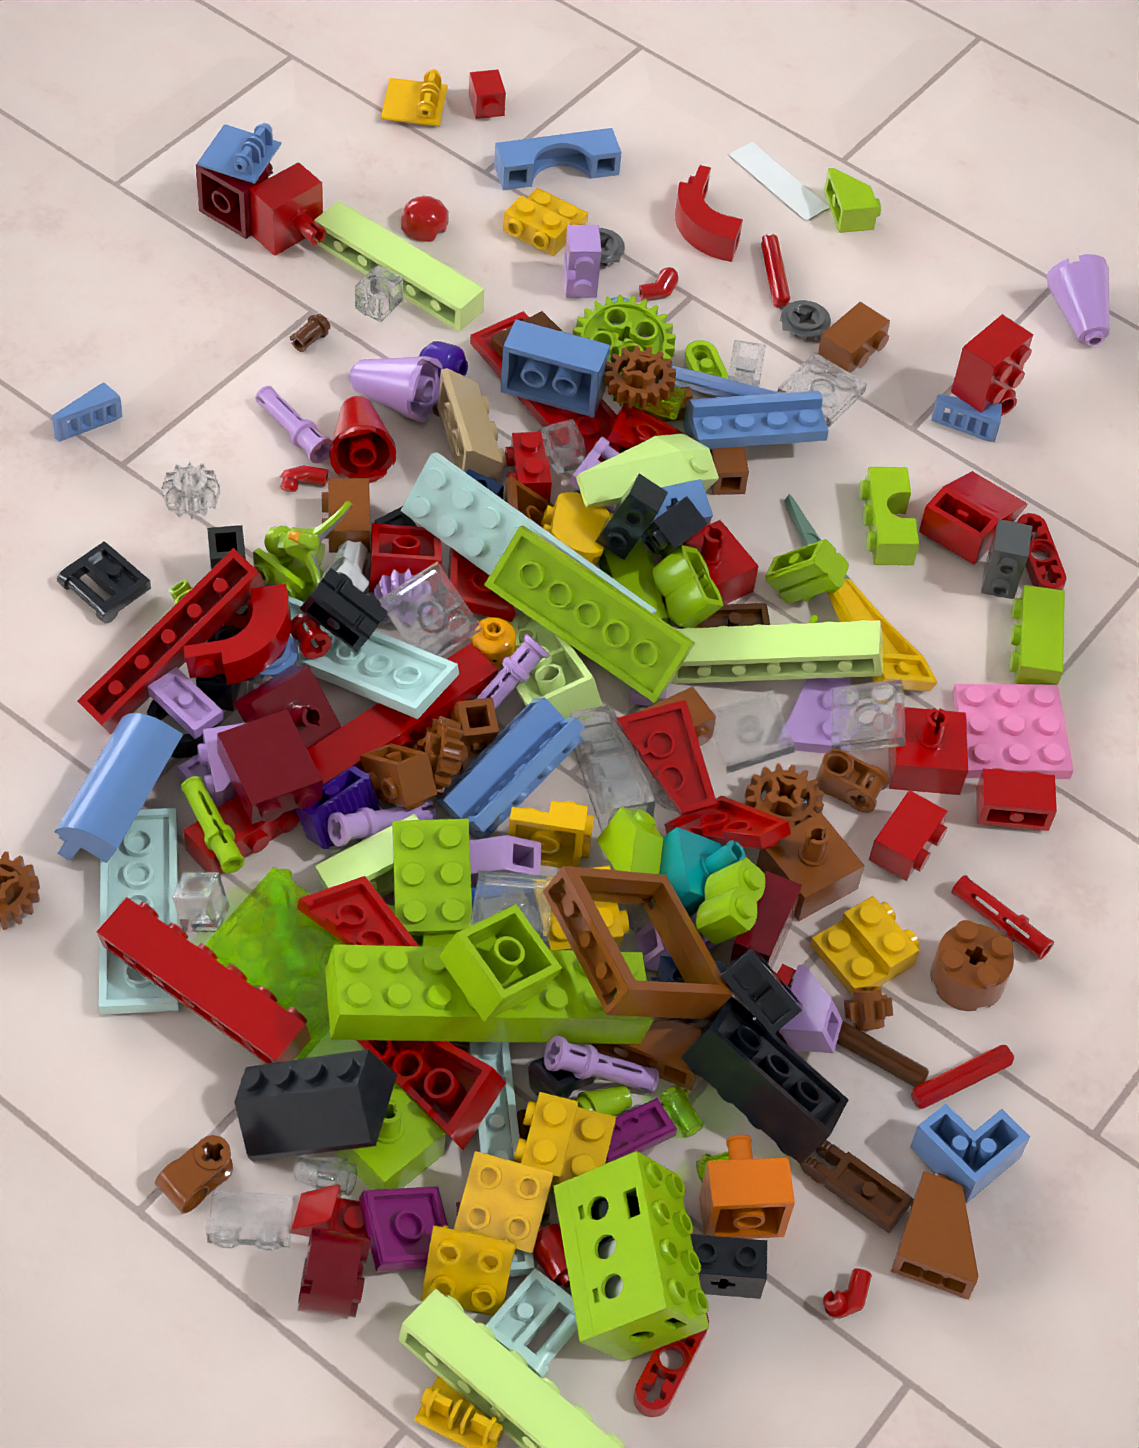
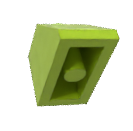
(851, 202)
(632, 842)

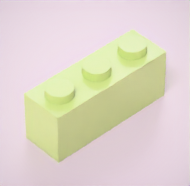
(367, 858)

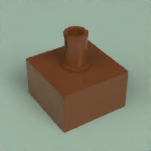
(816, 860)

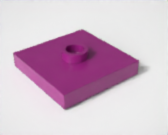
(401, 1225)

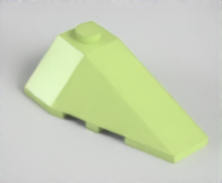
(660, 459)
(561, 676)

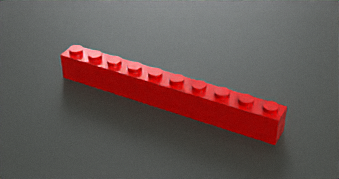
(342, 750)

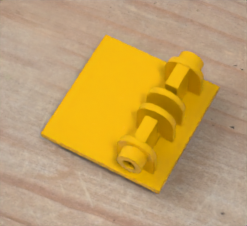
(415, 100)
(504, 1200)
(469, 1269)
(457, 1419)

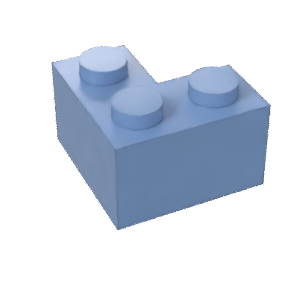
(967, 1154)

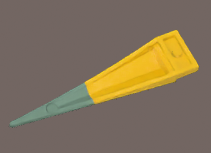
(899, 657)

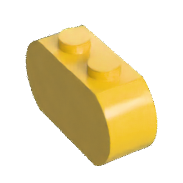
(576, 524)

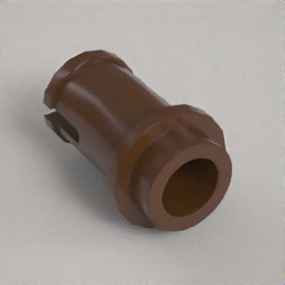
(310, 332)

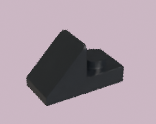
(557, 1083)

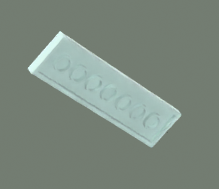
(477, 520)

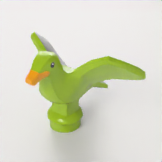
(304, 542)

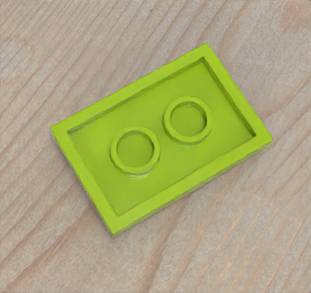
(432, 875)

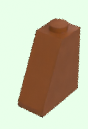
(938, 1238)

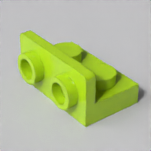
(285, 570)

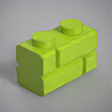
(807, 572)

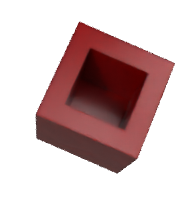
(487, 94)

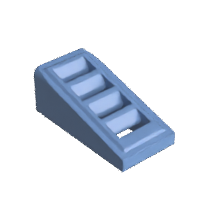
(88, 412)
(972, 422)

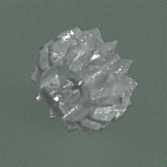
(190, 490)

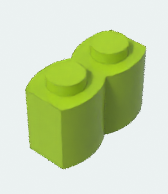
(687, 587)
(730, 901)

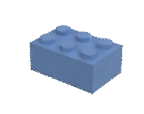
(554, 368)

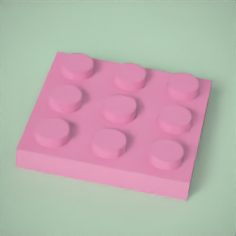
(1014, 728)

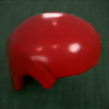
(424, 218)

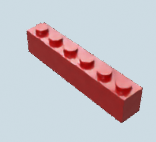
(162, 647)
(203, 983)

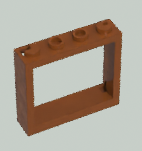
(572, 902)

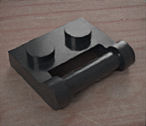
(112, 574)

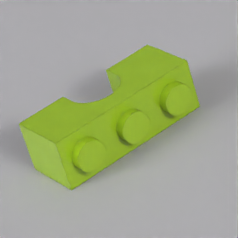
(889, 537)

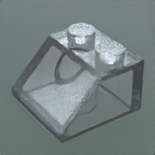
(430, 612)

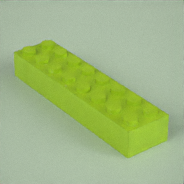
(413, 997)

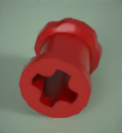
(315, 632)

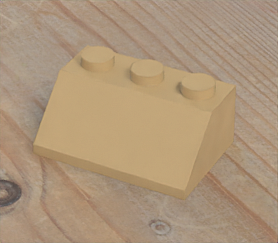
(468, 427)

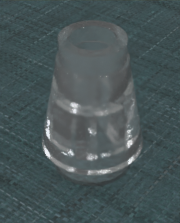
(324, 1172)

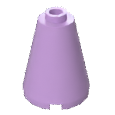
(1083, 296)
(400, 384)

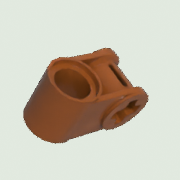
(852, 780)
(193, 1177)

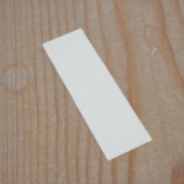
(779, 181)

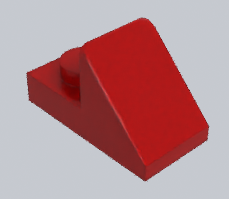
(328, 1210)

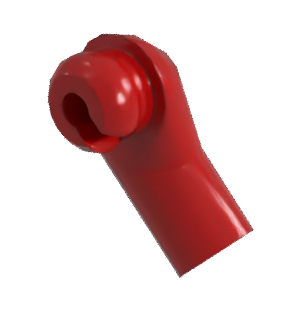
(662, 287)
(303, 473)
(850, 1300)

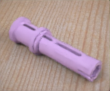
(302, 431)
(515, 670)
(369, 822)
(587, 1062)

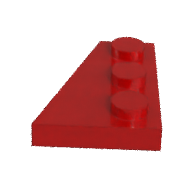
(636, 426)
(470, 582)
(672, 754)
(734, 822)
(356, 915)

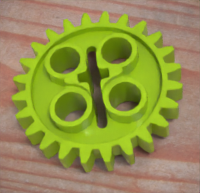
(634, 322)

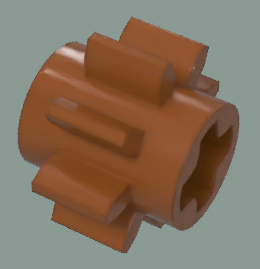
(868, 1008)

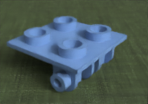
(241, 152)

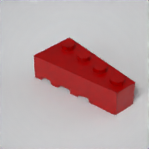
(443, 1082)

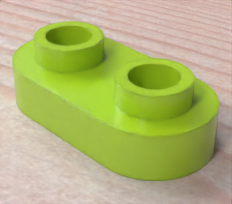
(709, 359)

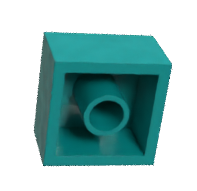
(691, 860)

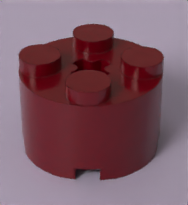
(333, 1273)

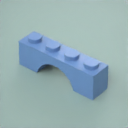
(589, 151)

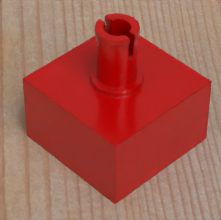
(286, 209)
(727, 561)
(932, 753)

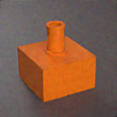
(746, 1194)

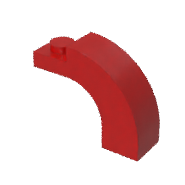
(701, 225)
(253, 647)

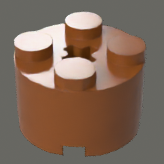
(972, 966)

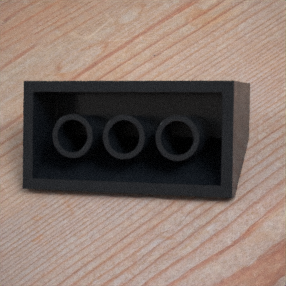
(765, 1080)
(313, 1104)

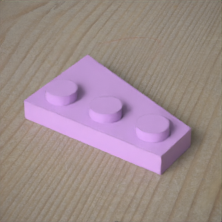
(811, 716)

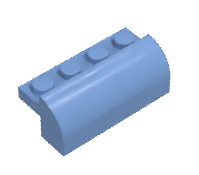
(756, 419)
(511, 767)
(117, 786)

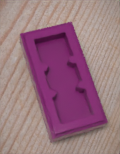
(640, 1130)

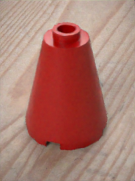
(361, 442)

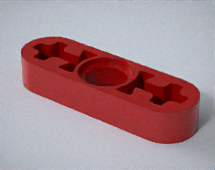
(1044, 543)
(668, 1390)

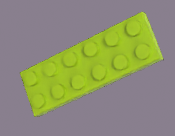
(589, 614)

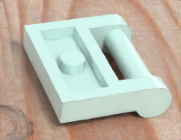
(525, 1316)

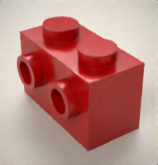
(529, 462)
(1016, 799)
(908, 836)

